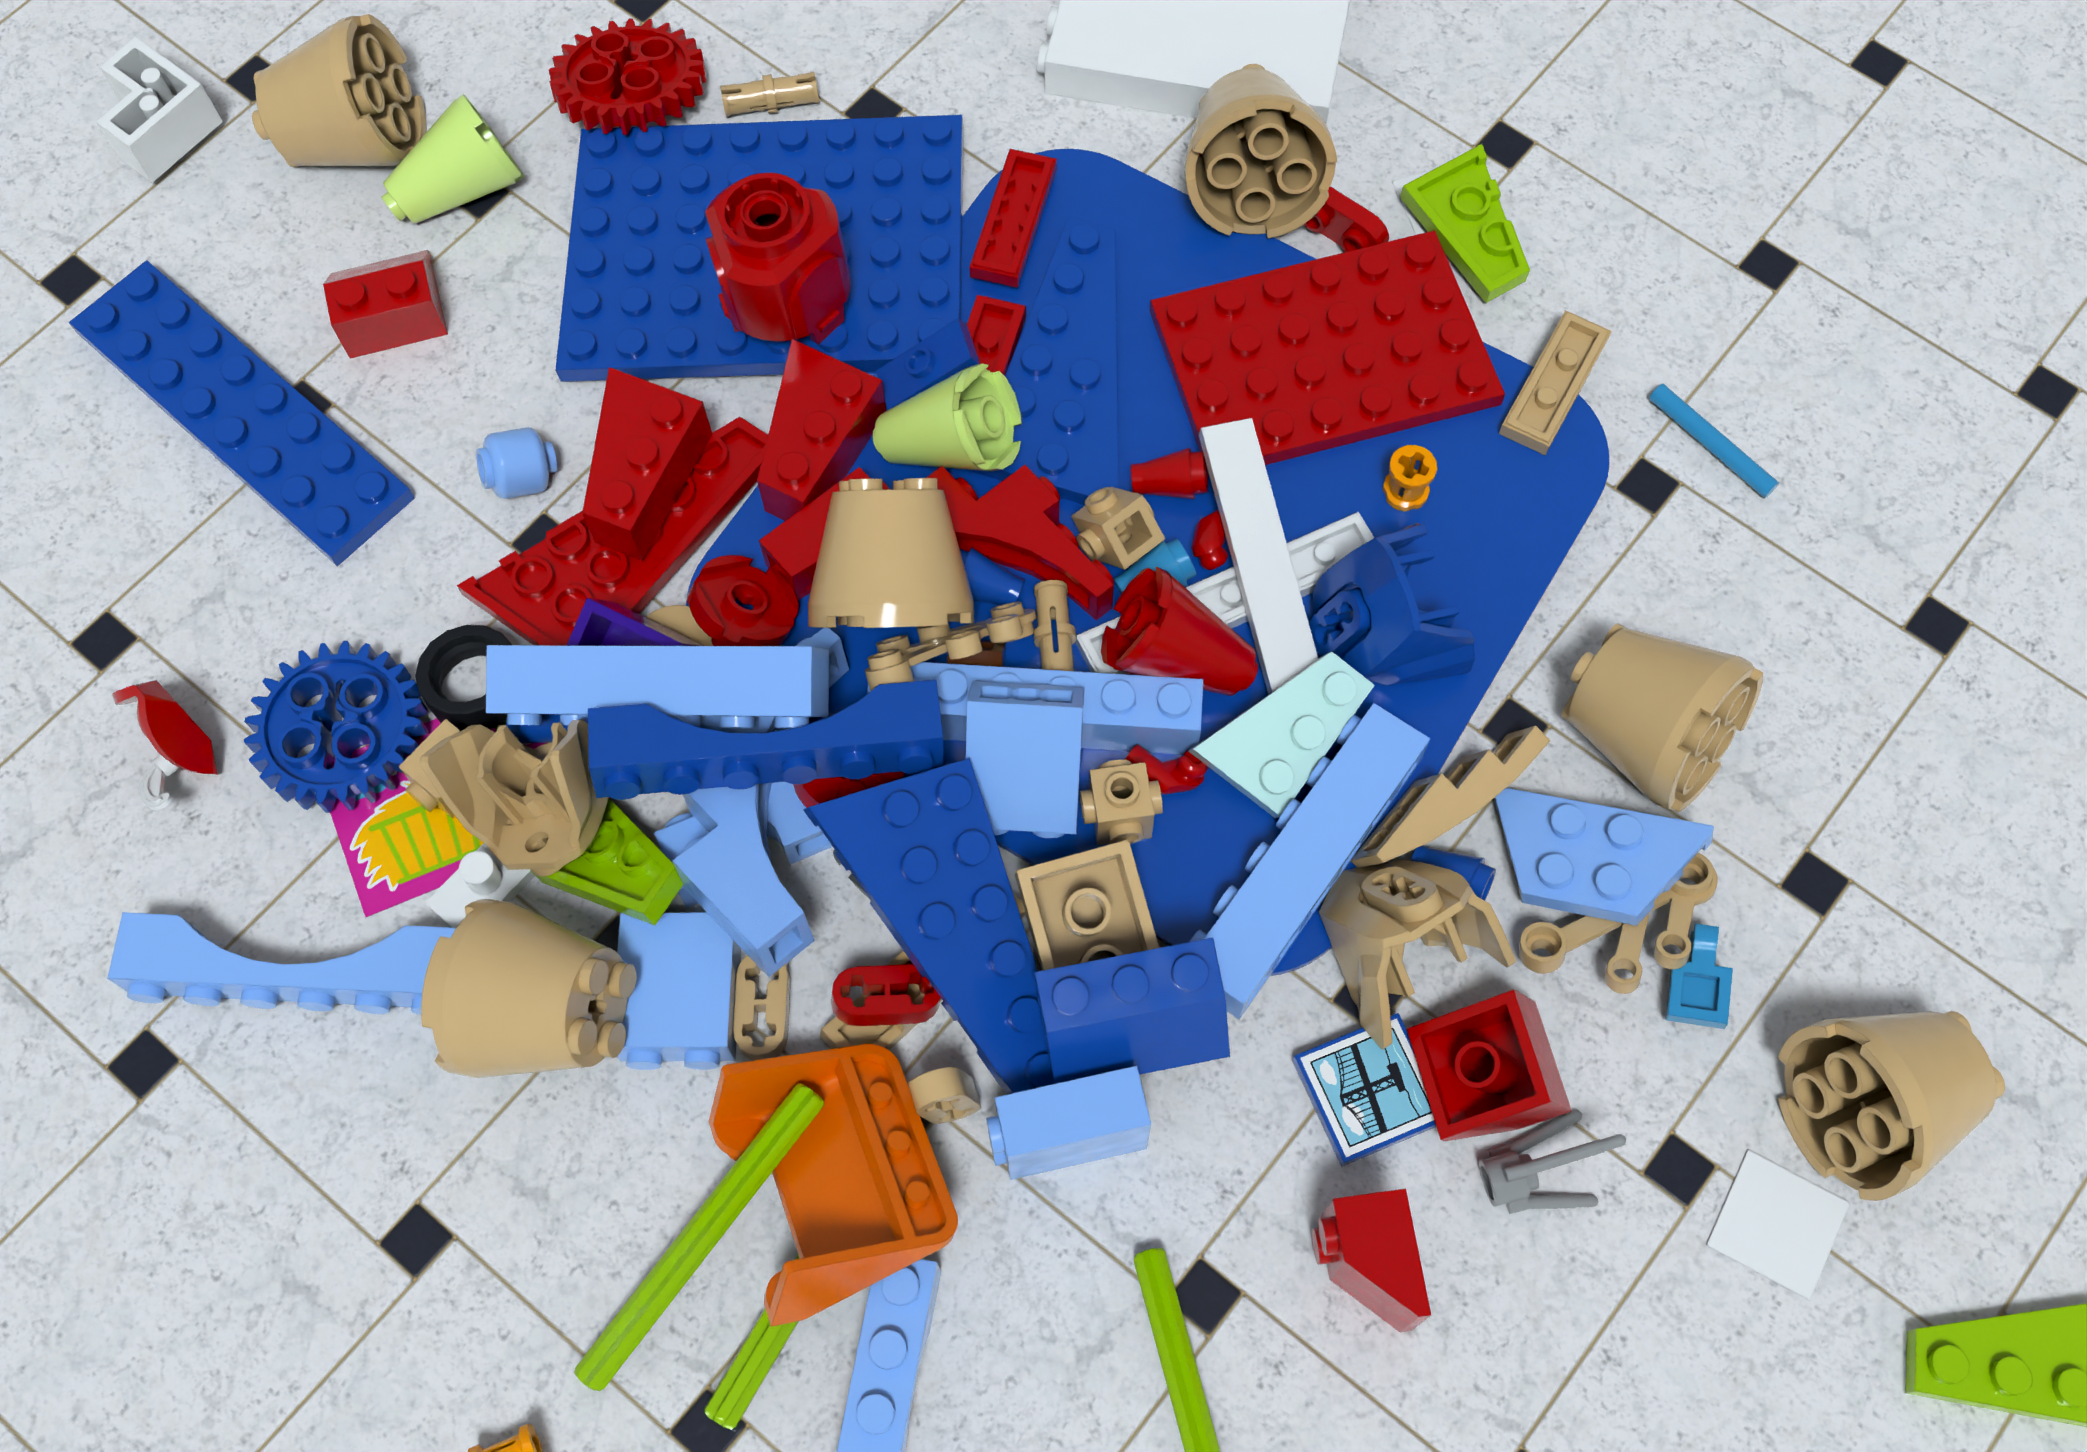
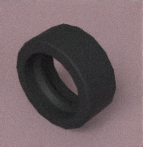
(440, 658)

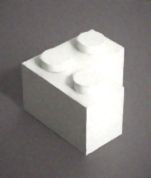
(158, 111)

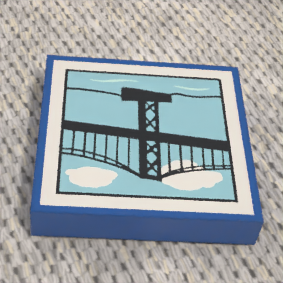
(1365, 1092)

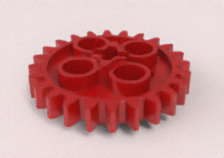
(627, 76)

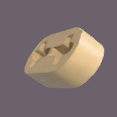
(748, 1005)
(944, 1095)

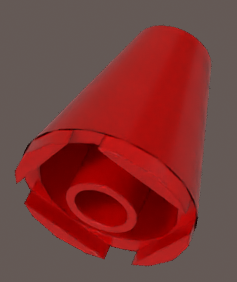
(1176, 636)

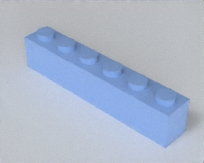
(673, 679)
(1117, 709)
(1311, 851)

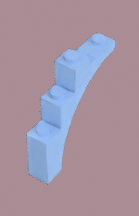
(732, 864)

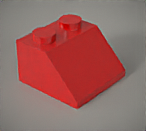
(385, 304)
(1488, 1068)
(1375, 1255)

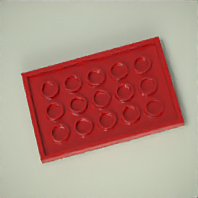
(1329, 349)

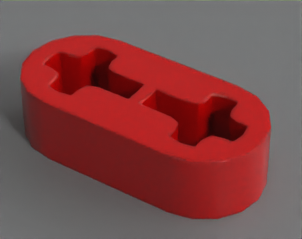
(886, 995)

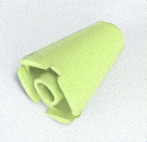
(450, 166)
(954, 424)

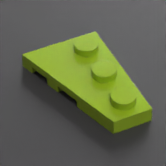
(1470, 222)
(621, 871)
(2006, 1363)

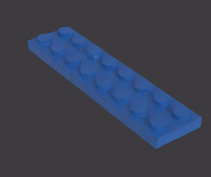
(243, 412)

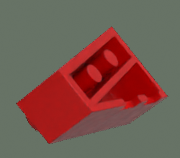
(816, 428)
(640, 460)

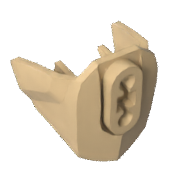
(521, 801)
(1394, 903)

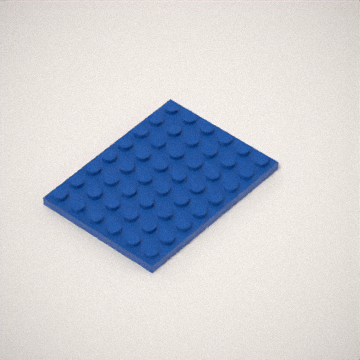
(644, 278)

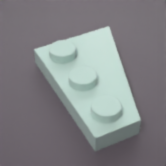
(1285, 735)

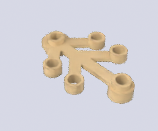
(897, 656)
(1565, 939)

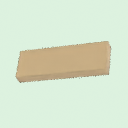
(1555, 382)

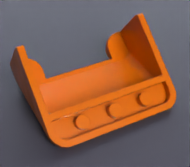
(854, 1183)

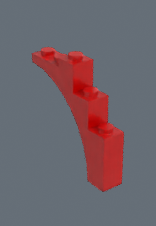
(1009, 525)

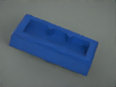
(928, 363)

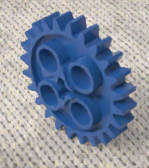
(289, 726)

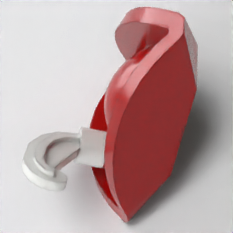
(171, 734)

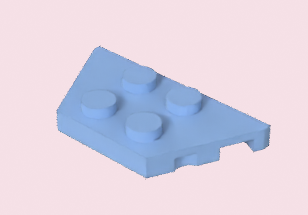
(1594, 855)

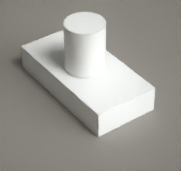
(477, 878)

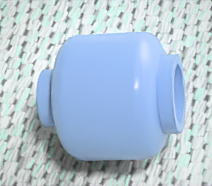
(515, 463)

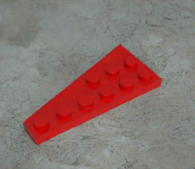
(548, 584)

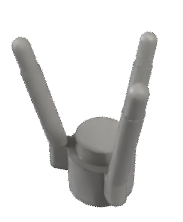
(1512, 1177)

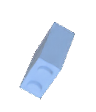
(1027, 755)
(681, 991)
(1070, 1123)

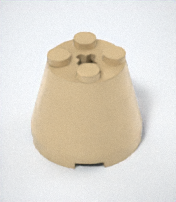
(340, 99)
(1258, 156)
(889, 559)
(1662, 710)
(523, 995)
(1885, 1096)

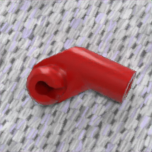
(1173, 775)

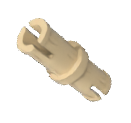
(769, 94)
(1053, 605)

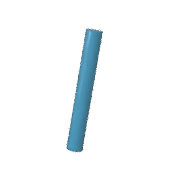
(1714, 440)

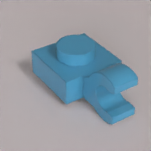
(1700, 990)

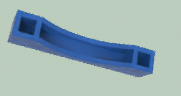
(649, 752)

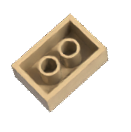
(1086, 907)

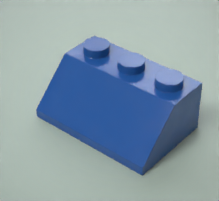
(1134, 1010)

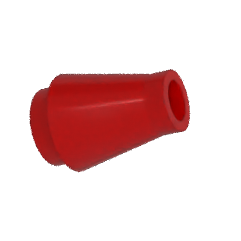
(1172, 475)

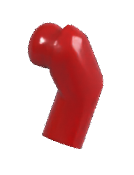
(1208, 542)

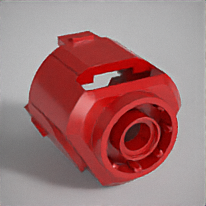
(778, 258)

